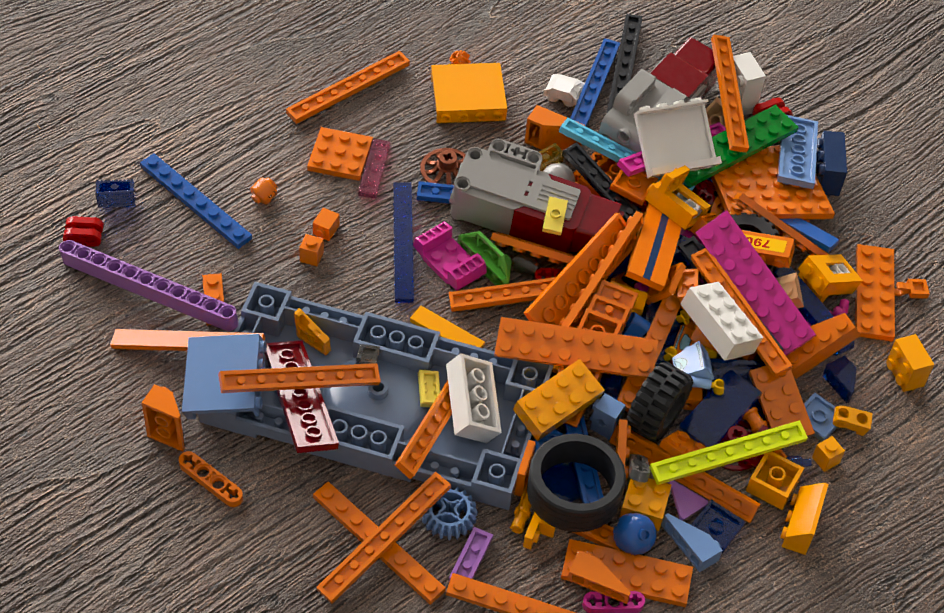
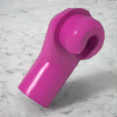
(842, 308)

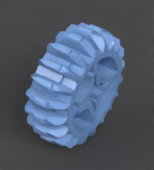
(447, 520)

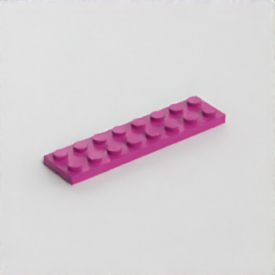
(755, 282)

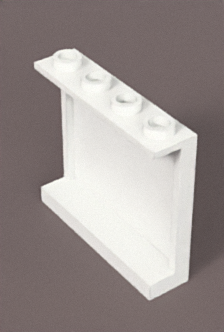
(675, 137)

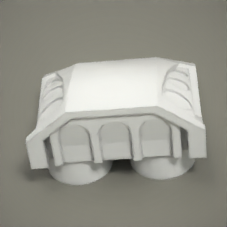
(563, 88)

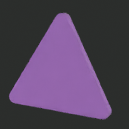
(686, 500)

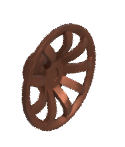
(446, 163)

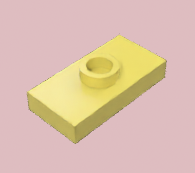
(555, 216)
(428, 387)

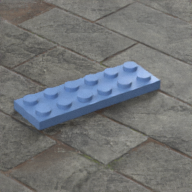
(798, 155)

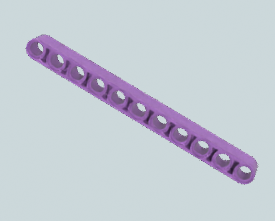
(149, 285)

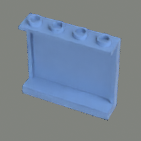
(206, 359)

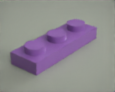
(472, 553)

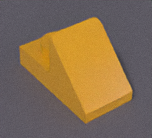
(536, 528)

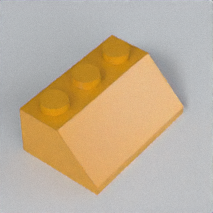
(803, 517)

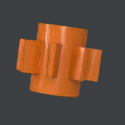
(460, 57)

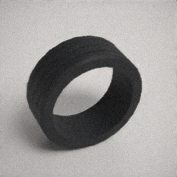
(582, 450)

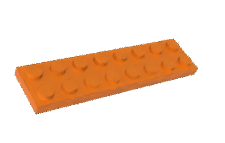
(564, 289)
(566, 345)

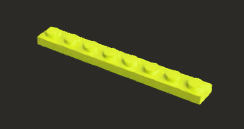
(728, 452)

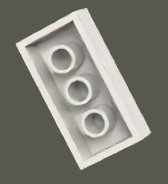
(721, 320)
(473, 398)

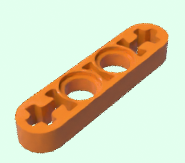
(210, 479)

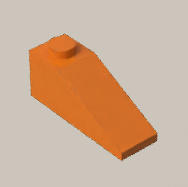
(594, 575)

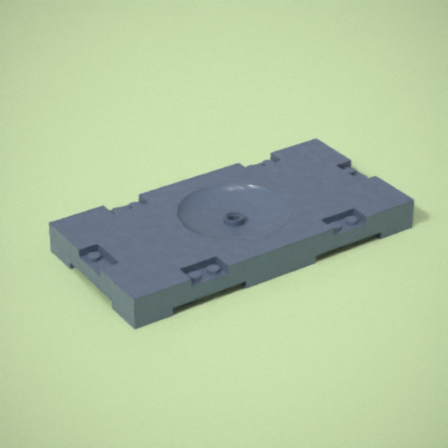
(380, 419)

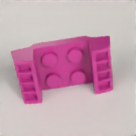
(448, 257)

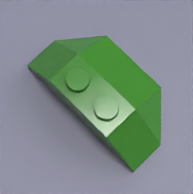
(497, 263)

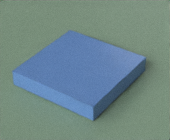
(820, 416)

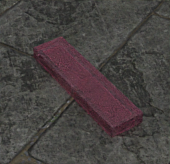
(374, 168)

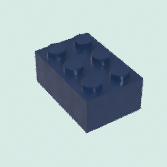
(831, 162)

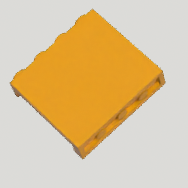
(469, 92)

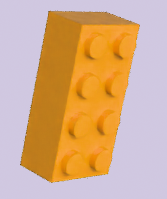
(558, 399)

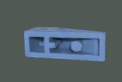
(694, 543)

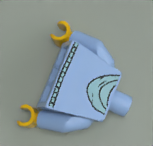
(696, 362)

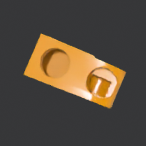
(852, 419)

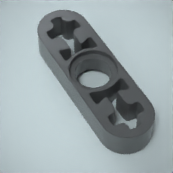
(638, 468)

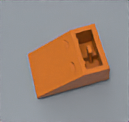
(544, 127)

